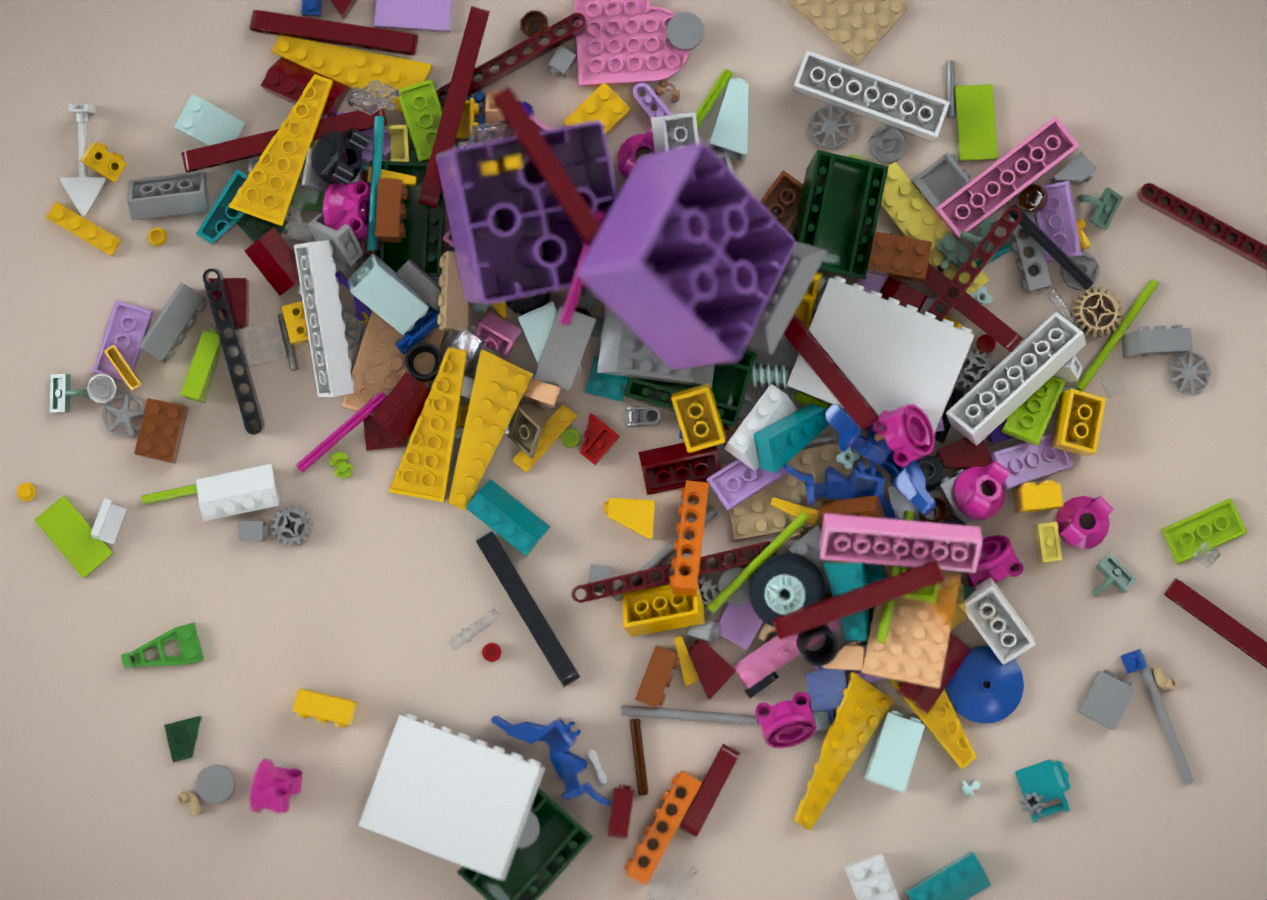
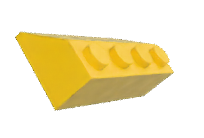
(660, 610)

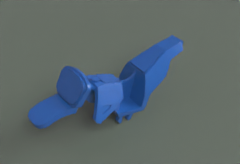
(907, 480)
(838, 487)
(560, 740)

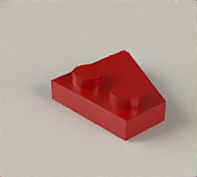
(597, 440)

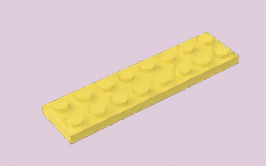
(919, 221)

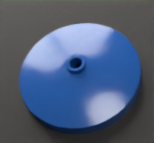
(983, 704)

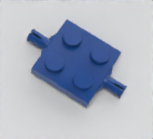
(826, 690)

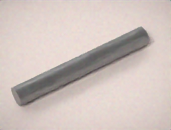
(950, 89)
(289, 347)

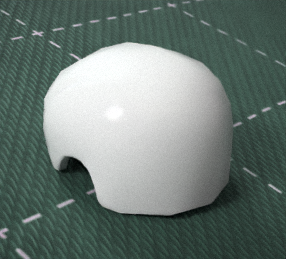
(101, 388)

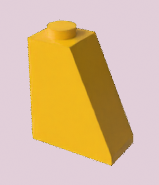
(632, 514)

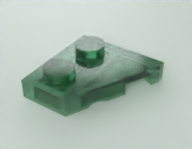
(182, 737)

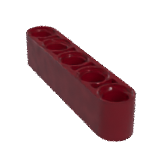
(709, 790)

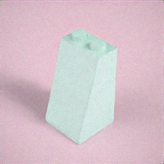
(732, 122)
(387, 294)
(537, 327)
(894, 751)

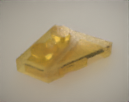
(951, 604)

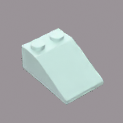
(208, 123)

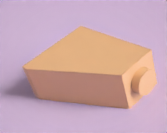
(542, 393)

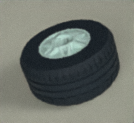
(789, 573)

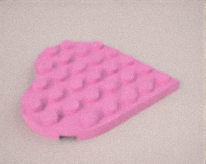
(625, 43)

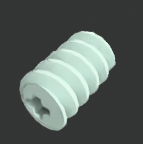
(769, 376)

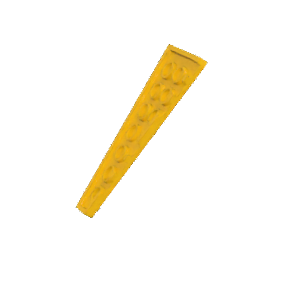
(351, 65)
(276, 175)
(492, 404)
(430, 448)
(945, 728)
(846, 738)

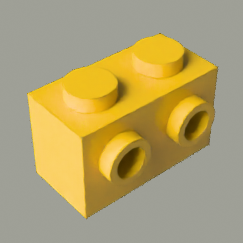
(103, 161)
(296, 322)

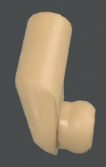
(765, 632)
(1162, 681)
(191, 800)

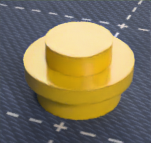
(157, 236)
(26, 492)

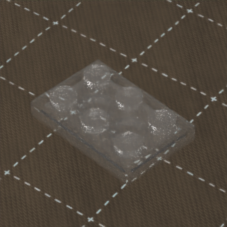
(261, 344)

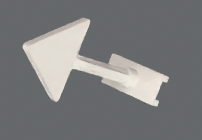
(82, 189)

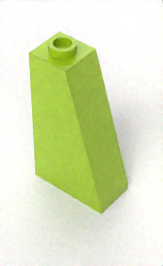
(202, 367)

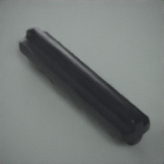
(955, 397)

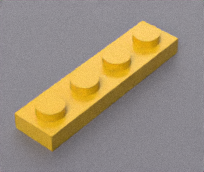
(83, 229)
(551, 432)

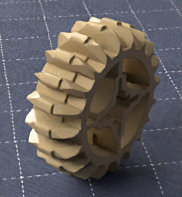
(1095, 320)

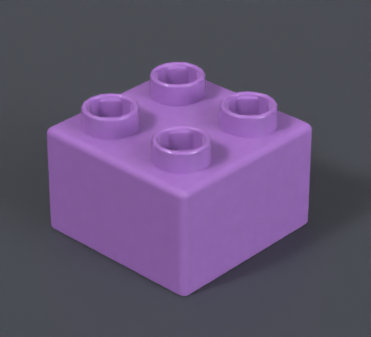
(509, 225)
(687, 257)

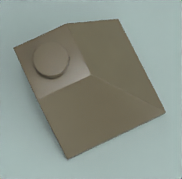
(527, 427)

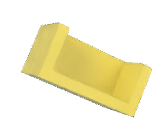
(399, 143)
(1048, 542)

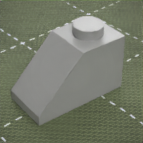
(1076, 171)

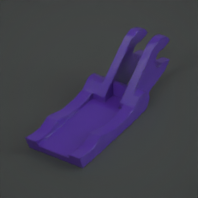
(359, 305)

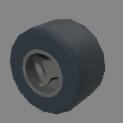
(931, 466)

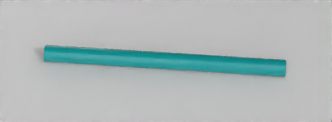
(375, 174)

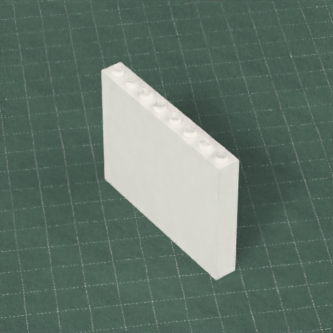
(884, 351)
(452, 796)

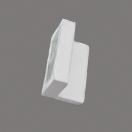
(108, 522)

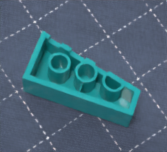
(221, 217)
(788, 436)
(844, 577)

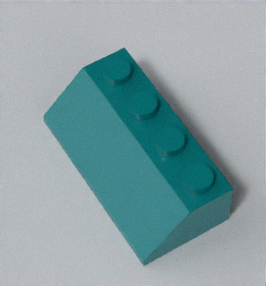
(508, 517)
(953, 882)

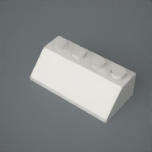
(769, 409)
(237, 492)
(998, 622)

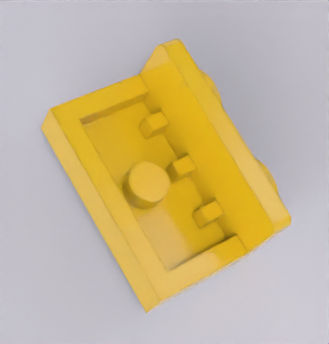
(468, 119)

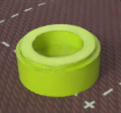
(570, 438)

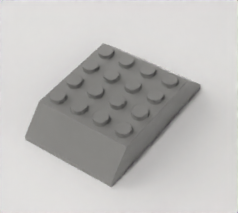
(786, 297)
(629, 356)

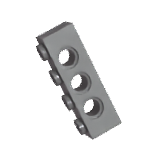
(1029, 282)

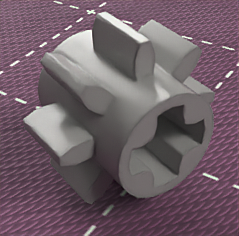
(1036, 809)

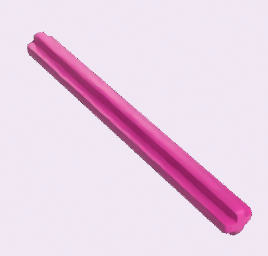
(577, 283)
(341, 432)

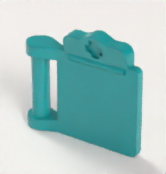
(1048, 780)

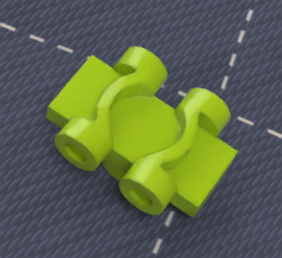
(343, 468)

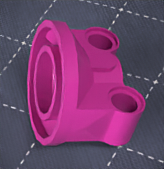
(626, 154)
(347, 206)
(906, 433)
(968, 493)
(1068, 521)
(995, 561)
(787, 721)
(274, 787)

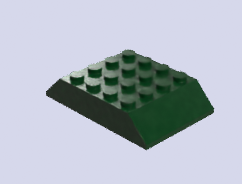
(840, 210)
(423, 226)
(728, 388)
(540, 863)

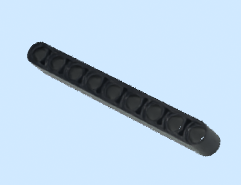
(232, 361)
(528, 609)

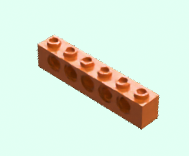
(696, 492)
(641, 873)

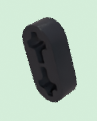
(755, 689)

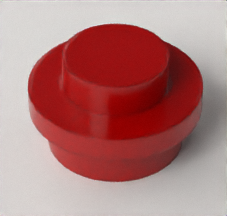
(985, 344)
(491, 652)

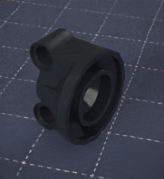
(328, 156)

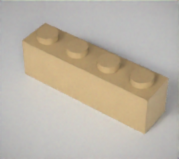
(452, 302)

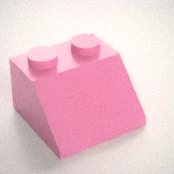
(498, 334)

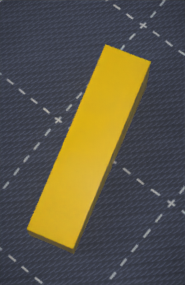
(512, 162)
(492, 167)
(407, 179)
(122, 367)
(795, 509)
(688, 671)

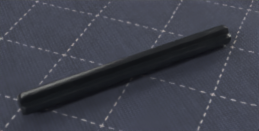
(1034, 231)

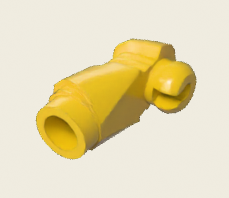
(1084, 242)

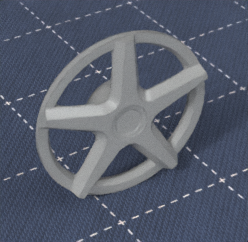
(123, 415)

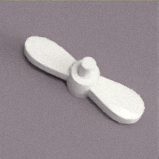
(597, 766)

